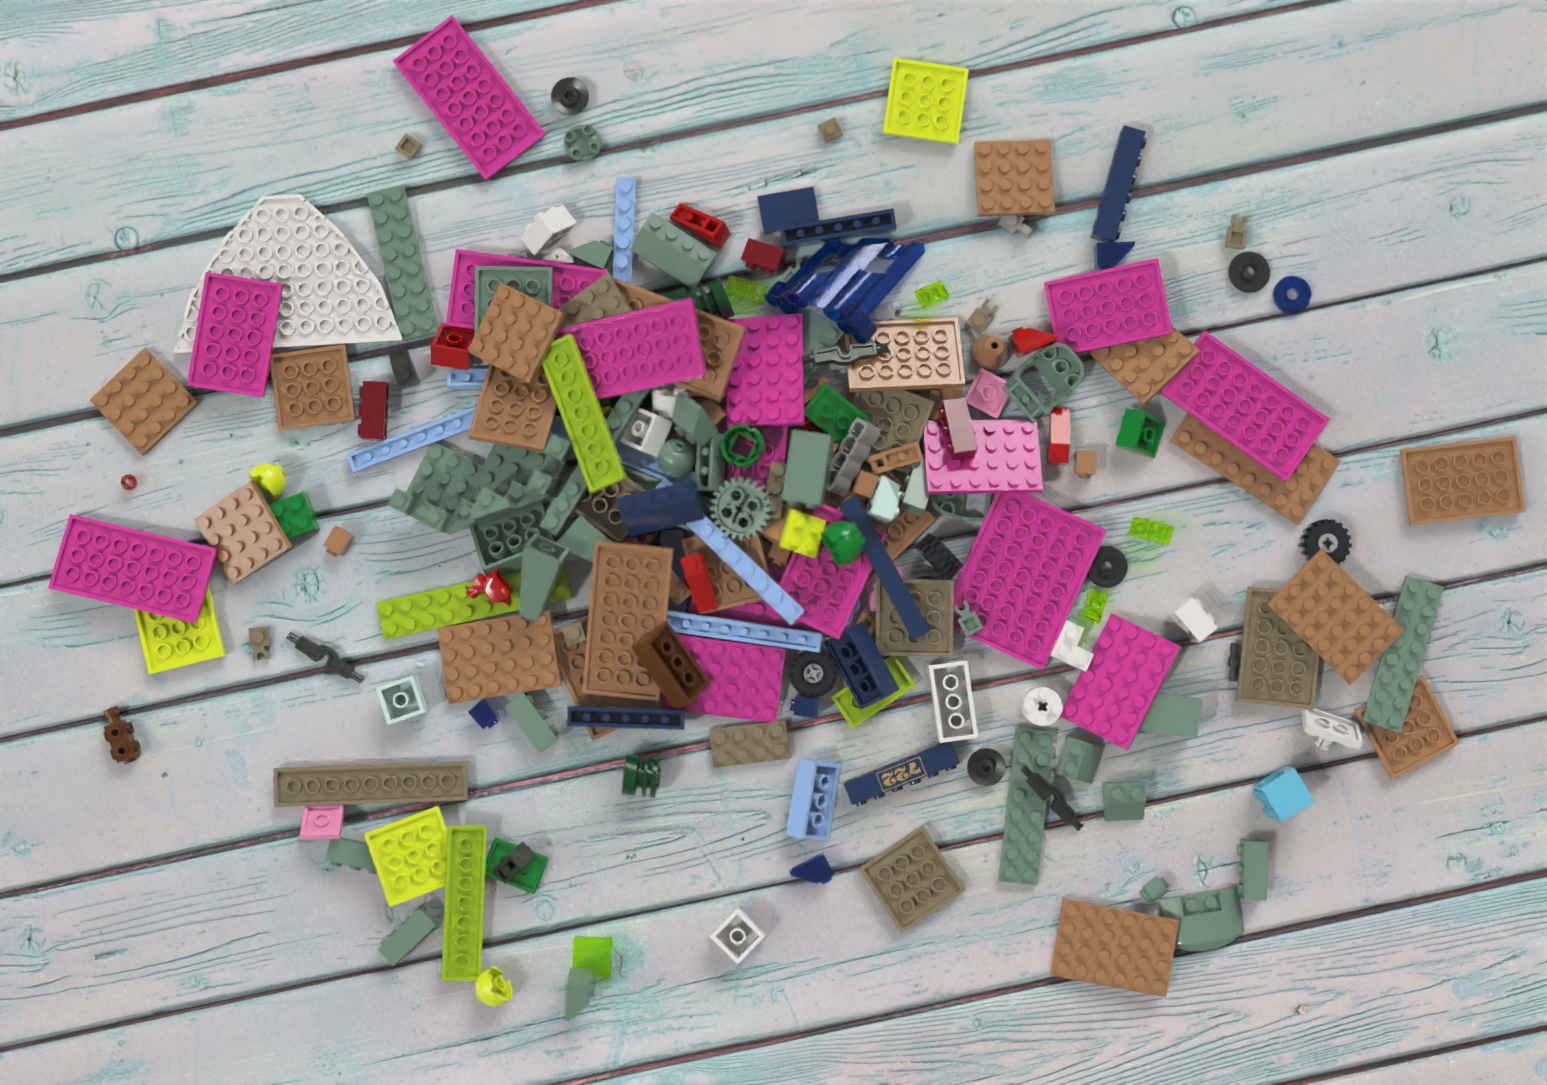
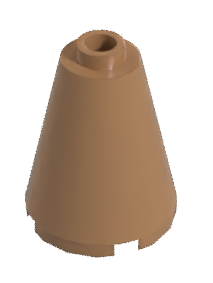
(985, 356)

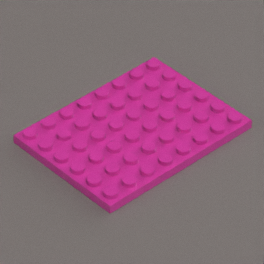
(1025, 574)

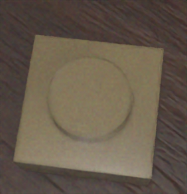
(830, 130)
(408, 146)

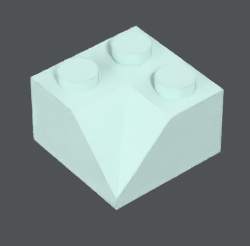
(884, 501)
(402, 699)

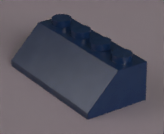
(661, 508)
(862, 666)

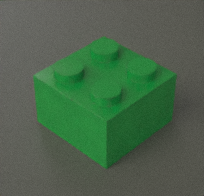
(295, 515)

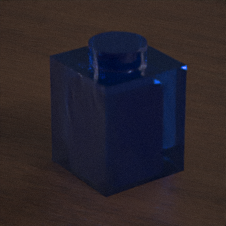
(484, 714)

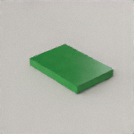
(832, 412)
(527, 878)

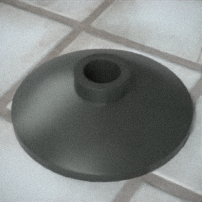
(565, 88)
(990, 775)

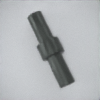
(1233, 662)

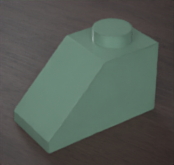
(593, 253)

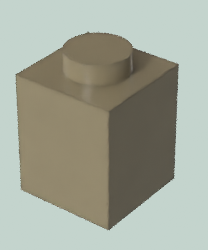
(575, 633)

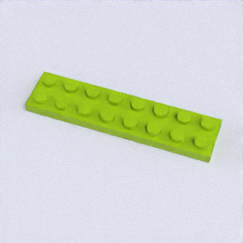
(582, 415)
(463, 902)

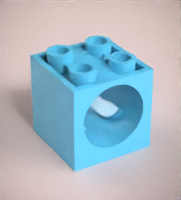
(1282, 794)

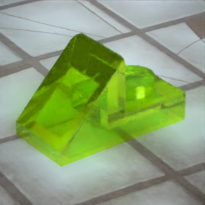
(931, 294)
(1093, 606)

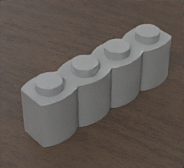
(851, 454)

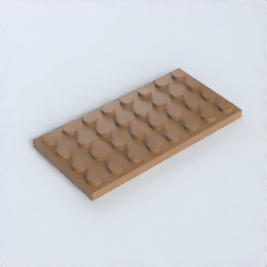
(718, 340)
(1288, 498)
(625, 603)

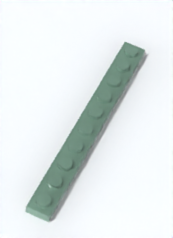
(577, 485)

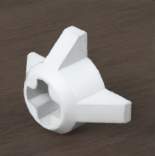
(563, 257)

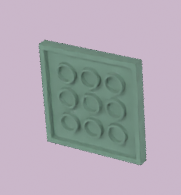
(532, 281)

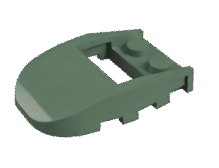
(1059, 367)
(953, 505)

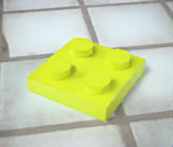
(802, 533)

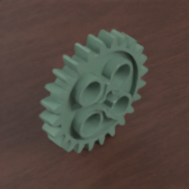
(727, 498)

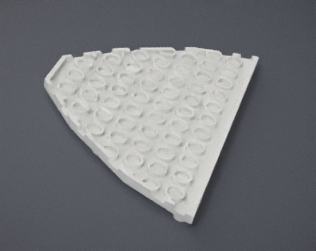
(325, 282)

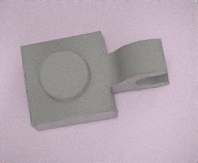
(1014, 224)

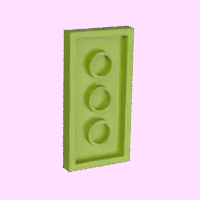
(850, 709)

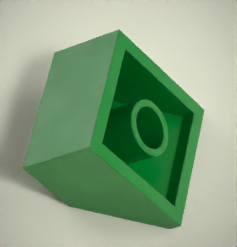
(1140, 433)

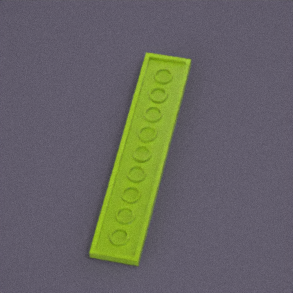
(452, 606)

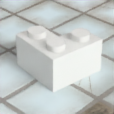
(547, 228)
(1066, 647)

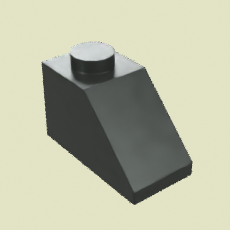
(404, 369)
(514, 862)

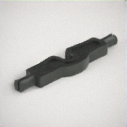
(855, 352)
(316, 652)
(1058, 804)

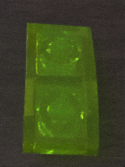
(745, 289)

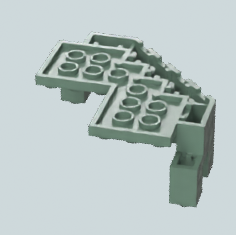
(461, 494)

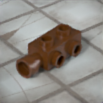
(124, 739)

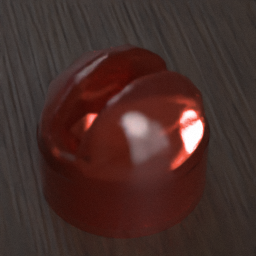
(132, 479)

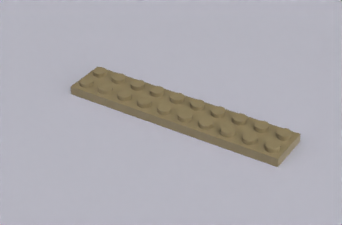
(371, 783)

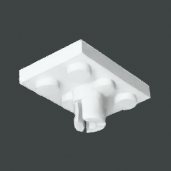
(1331, 729)

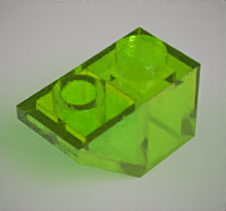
(1151, 531)

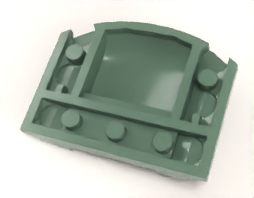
(1204, 918)

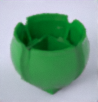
(731, 438)
(843, 541)

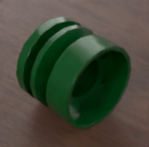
(714, 301)
(641, 775)

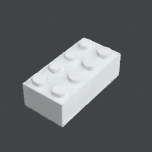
(952, 701)

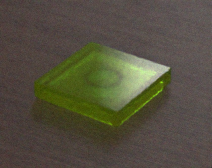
(593, 954)

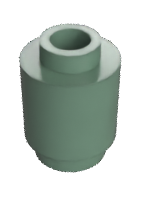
(1154, 889)

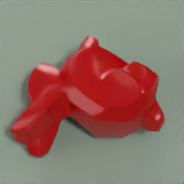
(493, 586)

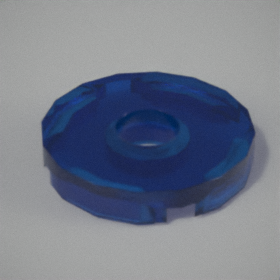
(1281, 299)

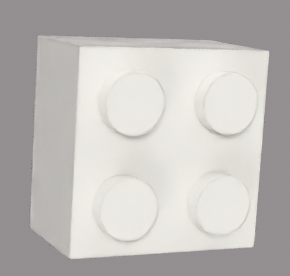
(646, 432)
(1193, 619)
(737, 934)

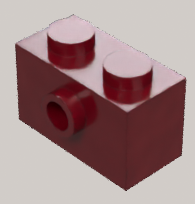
(763, 256)

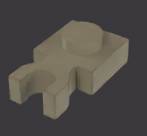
(1236, 235)
(980, 318)
(260, 638)

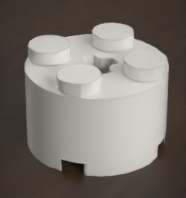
(665, 397)
(1052, 706)

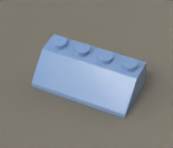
(813, 799)

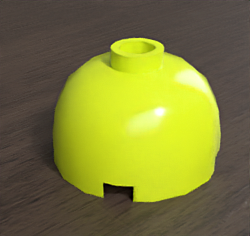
(269, 479)
(492, 988)

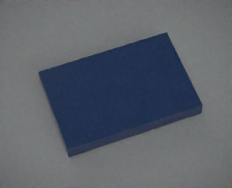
(787, 209)

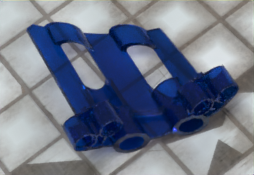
(848, 291)

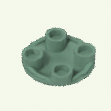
(582, 143)

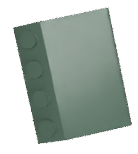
(817, 335)
(503, 539)

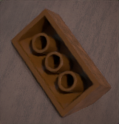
(670, 665)

